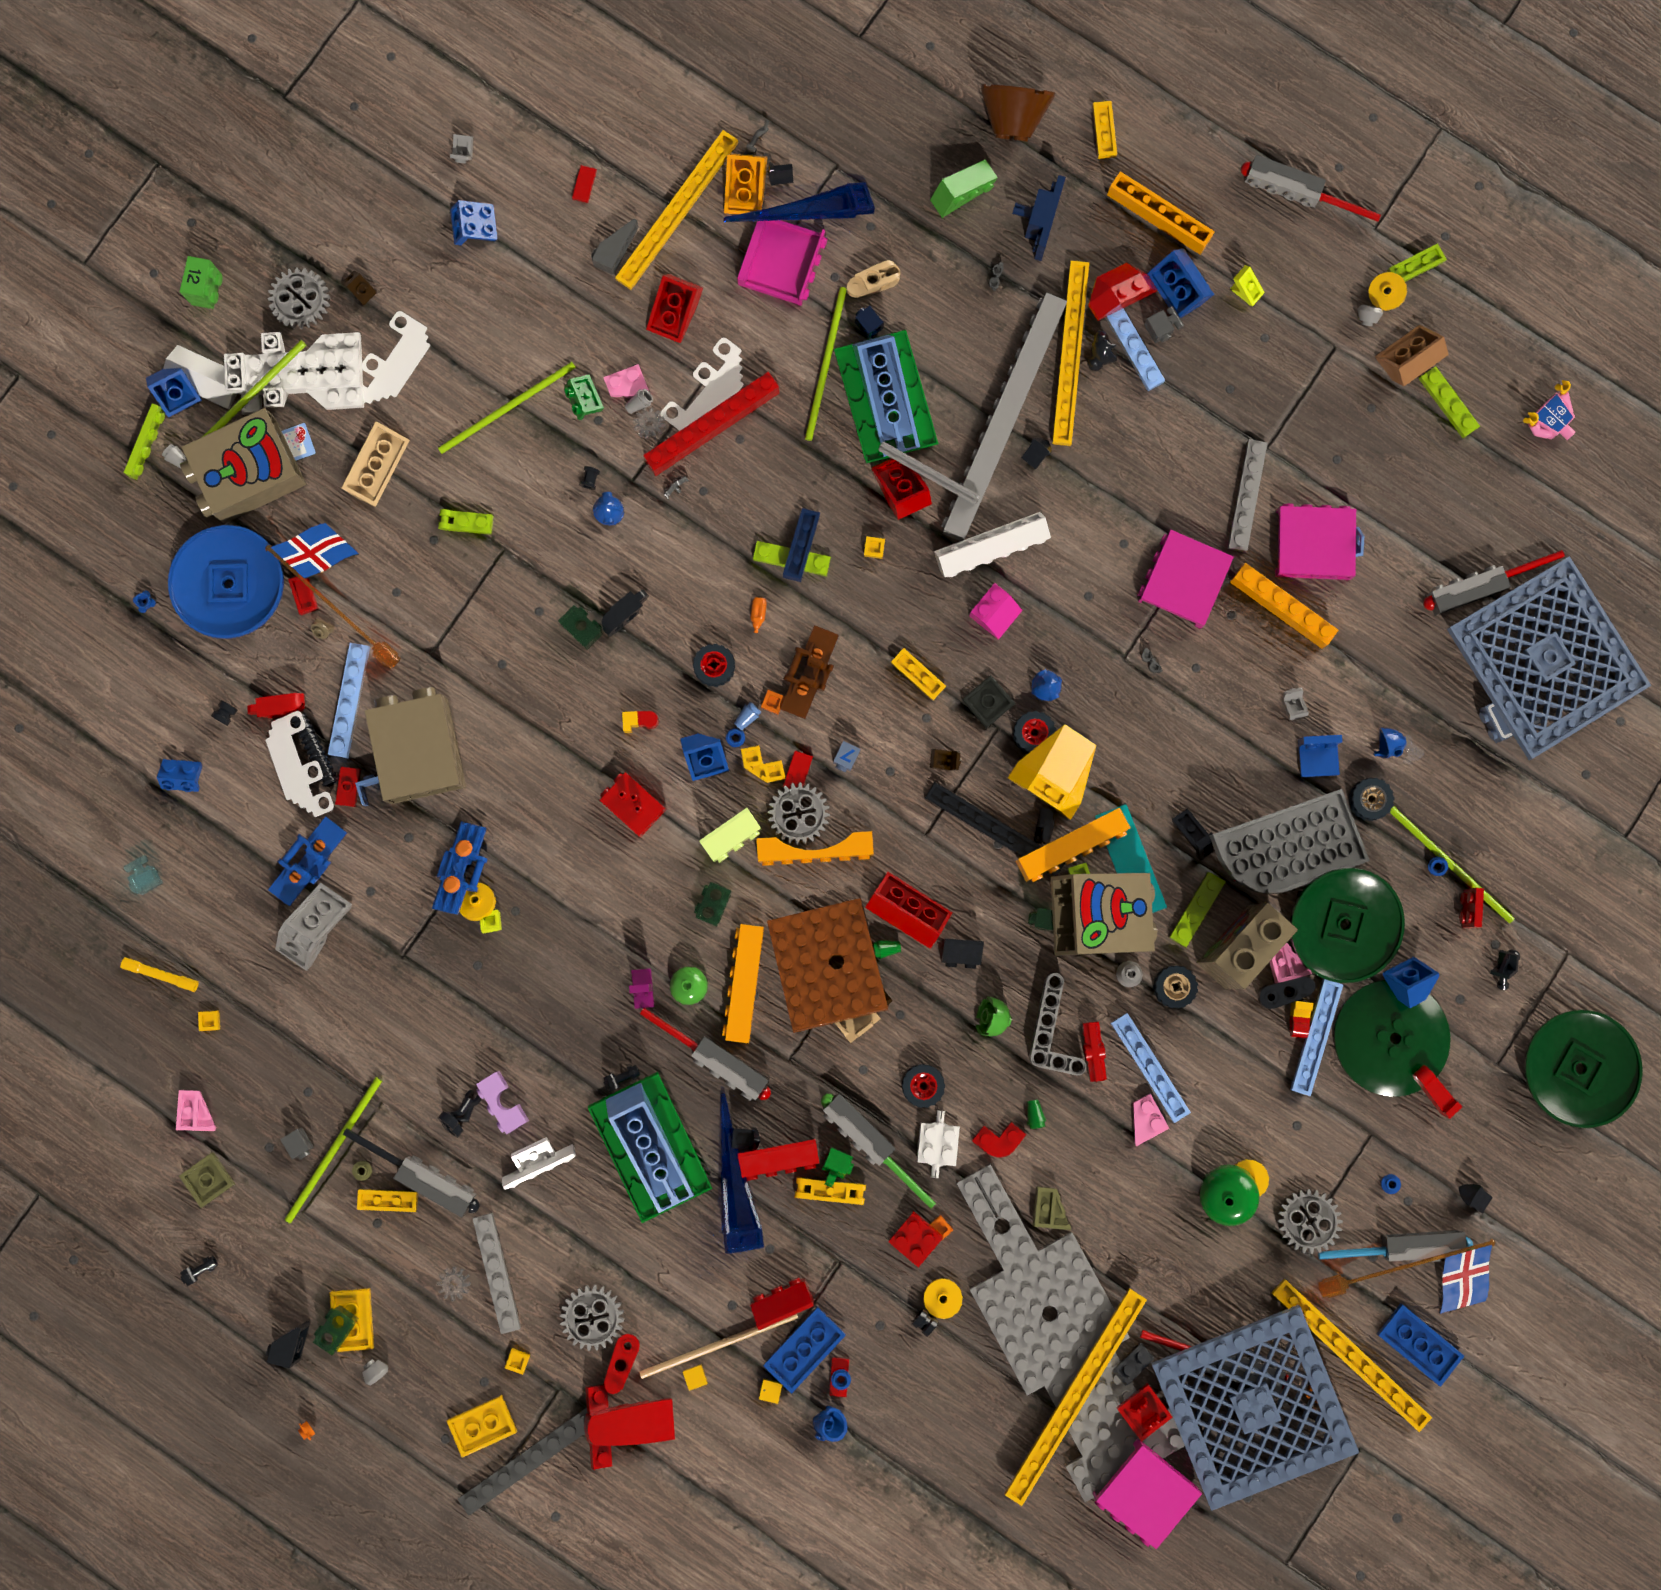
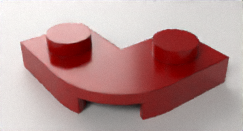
(1002, 1145)

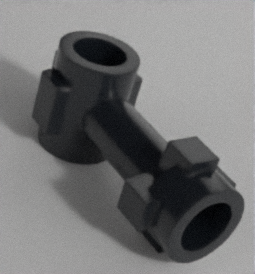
(611, 1081)
(190, 1276)

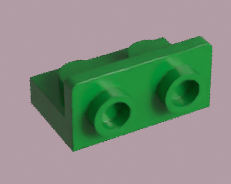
(583, 396)

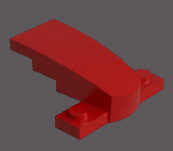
(624, 1424)

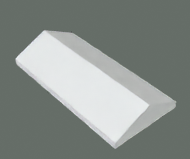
(204, 375)

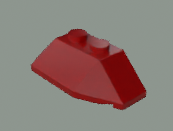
(1119, 289)

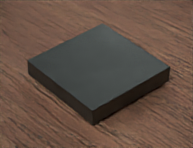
(988, 701)

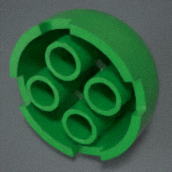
(1226, 1183)

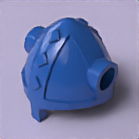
(608, 509)
(1046, 685)
(1390, 743)
(830, 1425)

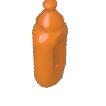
(758, 612)

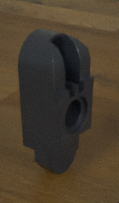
(623, 612)
(1300, 988)

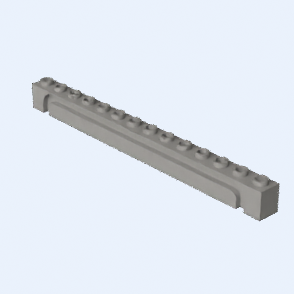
(1005, 414)

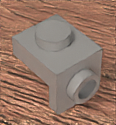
(462, 148)
(1294, 704)

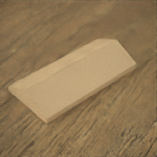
(375, 464)

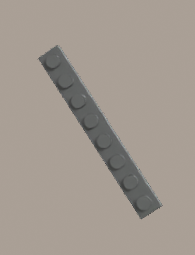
(523, 1463)

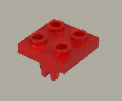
(1144, 1412)

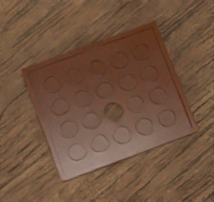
(812, 988)

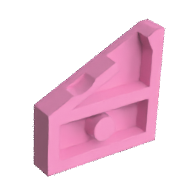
(625, 382)
(1287, 965)
(193, 1112)
(1147, 1119)

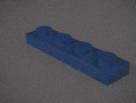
(801, 545)

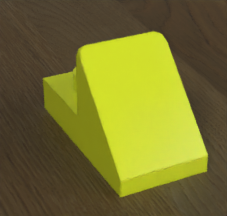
(1247, 286)

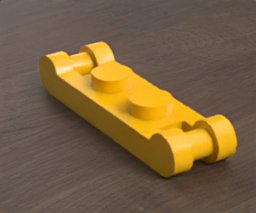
(838, 1193)

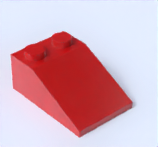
(674, 307)
(902, 488)

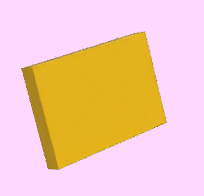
(358, 1303)
(481, 1426)

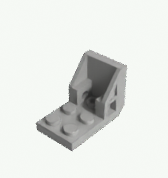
(307, 927)

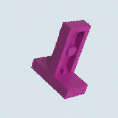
(642, 988)

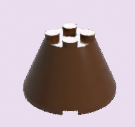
(1015, 109)

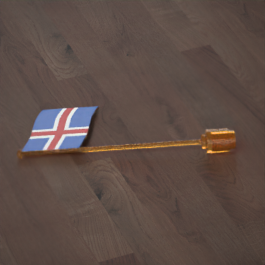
(316, 552)
(1463, 1277)

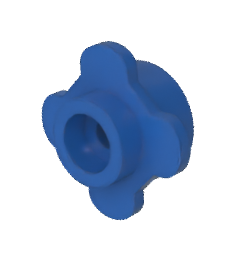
(138, 600)

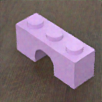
(491, 1089)

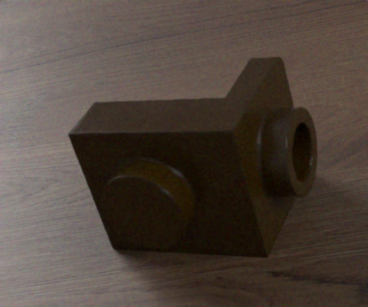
(945, 760)

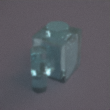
(144, 877)

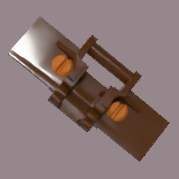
(802, 691)

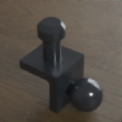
(1506, 967)

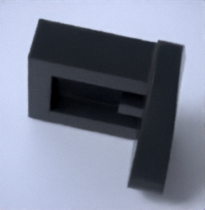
(780, 174)
(1037, 452)
(745, 1138)
(1475, 1196)

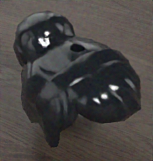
(1100, 352)

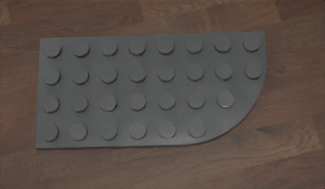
(1291, 845)

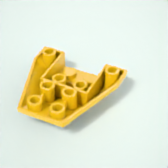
(1057, 770)

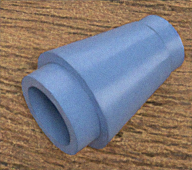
(747, 716)

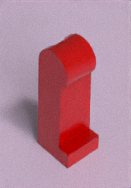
(1436, 1092)

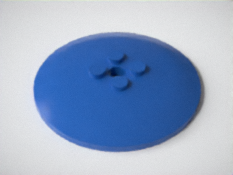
(199, 579)

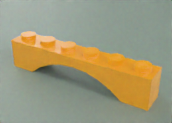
(856, 845)

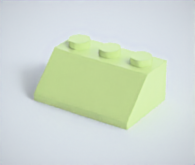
(731, 835)

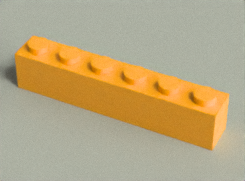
(1160, 213)
(1284, 606)
(1073, 844)
(744, 983)

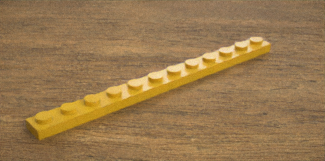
(1075, 1397)

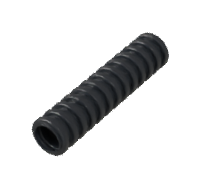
(315, 750)

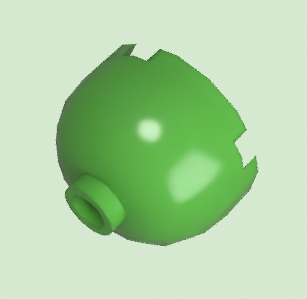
(688, 985)
(993, 1017)

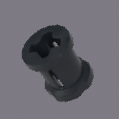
(589, 478)

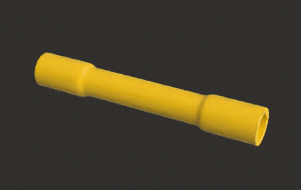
(180, 981)

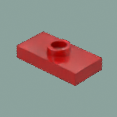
(347, 789)

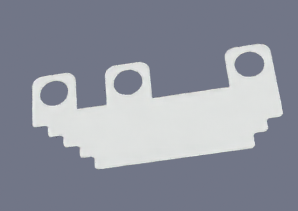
(400, 364)
(718, 387)
(291, 773)

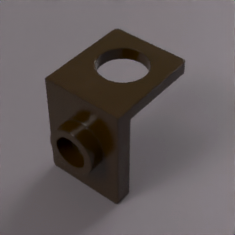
(359, 287)

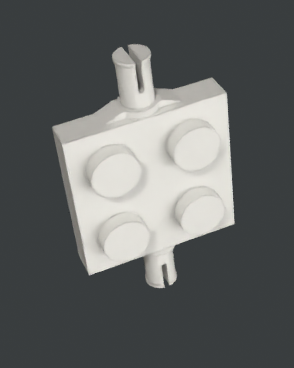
(937, 1144)

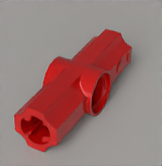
(1094, 1051)

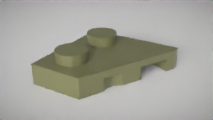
(1049, 1210)

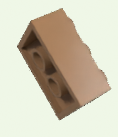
(1412, 355)

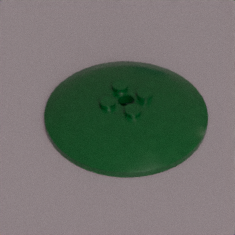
(1368, 940)
(1365, 1046)
(1610, 1068)

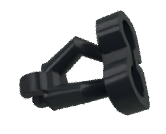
(450, 1121)

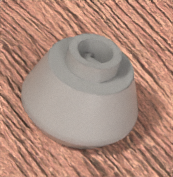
(1369, 314)
(1126, 979)
(374, 1371)

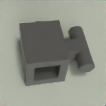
(1161, 327)

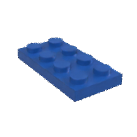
(1420, 1345)
(804, 1350)

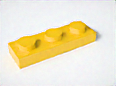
(1104, 129)
(918, 674)
(387, 1200)

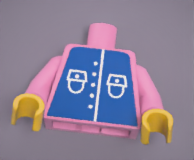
(1553, 415)

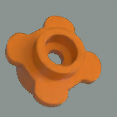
(306, 1431)

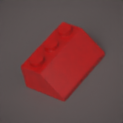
(781, 1303)

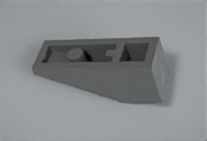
(612, 249)

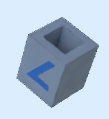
(846, 757)

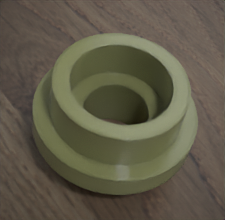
(368, 1170)

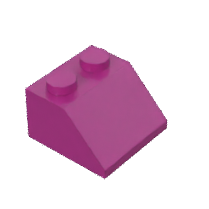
(996, 611)

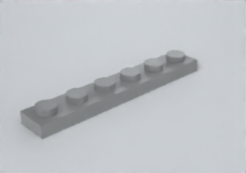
(1247, 495)
(496, 1273)

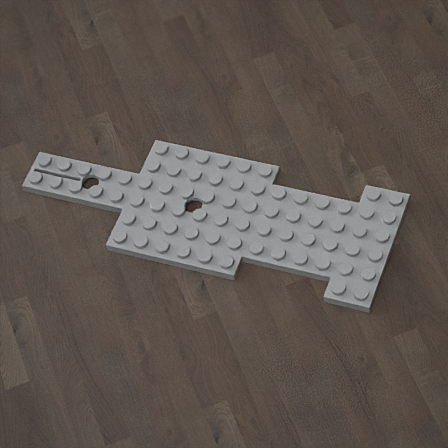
(1055, 1350)

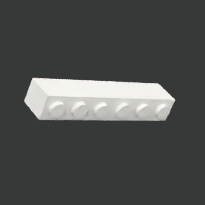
(992, 545)

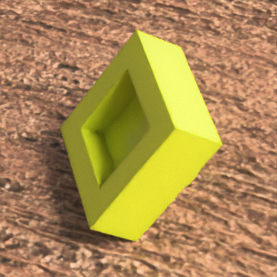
(491, 923)

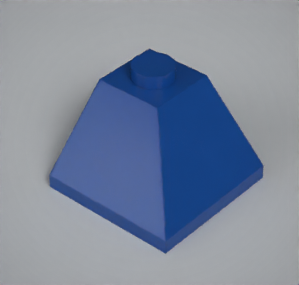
(172, 390)
(703, 756)
(1411, 981)

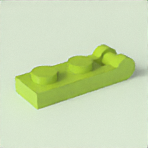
(466, 522)

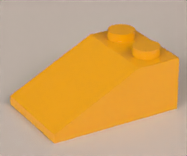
(744, 183)

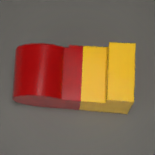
(639, 719)
(1300, 1019)

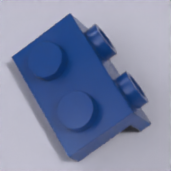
(179, 775)

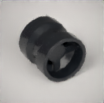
(224, 712)
(925, 1322)

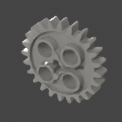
(310, 286)
(795, 796)
(1295, 1230)
(596, 1335)

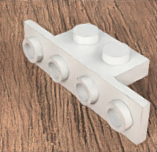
(535, 1160)

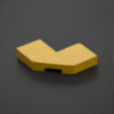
(767, 772)

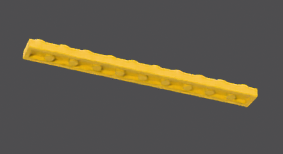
(676, 210)
(1070, 353)
(1354, 1357)

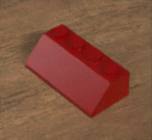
(909, 910)
(778, 1158)

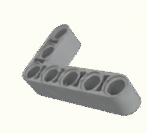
(1048, 1030)

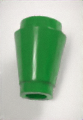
(886, 948)
(1035, 1115)

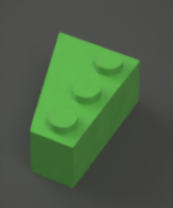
(963, 187)

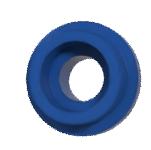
(735, 731)
(1444, 866)
(1385, 1184)
(841, 1385)

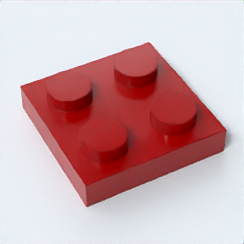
(1472, 908)
(916, 1239)

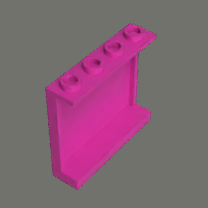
(782, 260)
(1316, 542)
(1185, 577)
(1147, 1495)

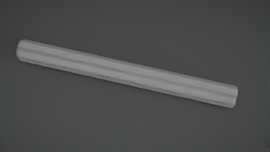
(929, 473)

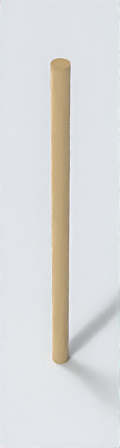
(710, 1348)

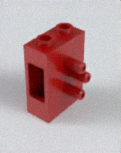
(632, 804)

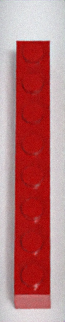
(711, 424)

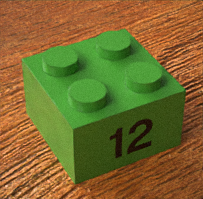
(201, 282)

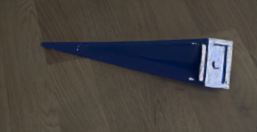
(836, 203)
(738, 1213)

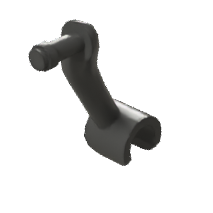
(750, 149)

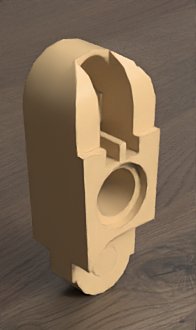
(859, 286)

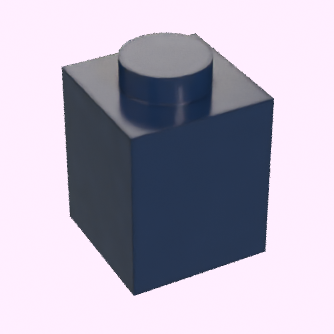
(868, 322)

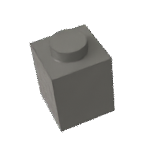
(297, 1144)

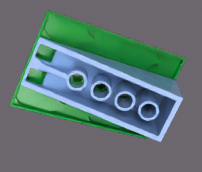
(890, 408)
(649, 1147)

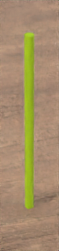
(825, 364)
(257, 387)
(507, 407)
(1451, 864)
(332, 1151)

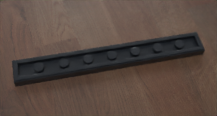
(983, 822)

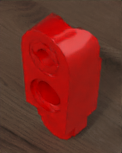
(277, 705)
(616, 1379)

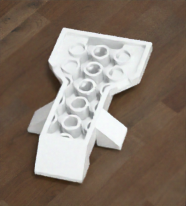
(330, 389)

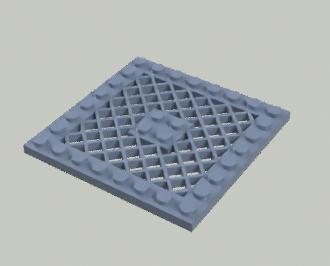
(1549, 658)
(1255, 1407)

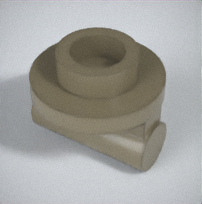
(321, 629)

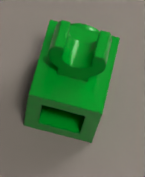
(837, 1165)

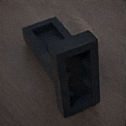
(1194, 833)

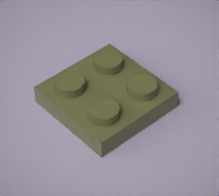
(207, 1180)

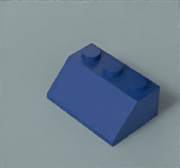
(1180, 282)

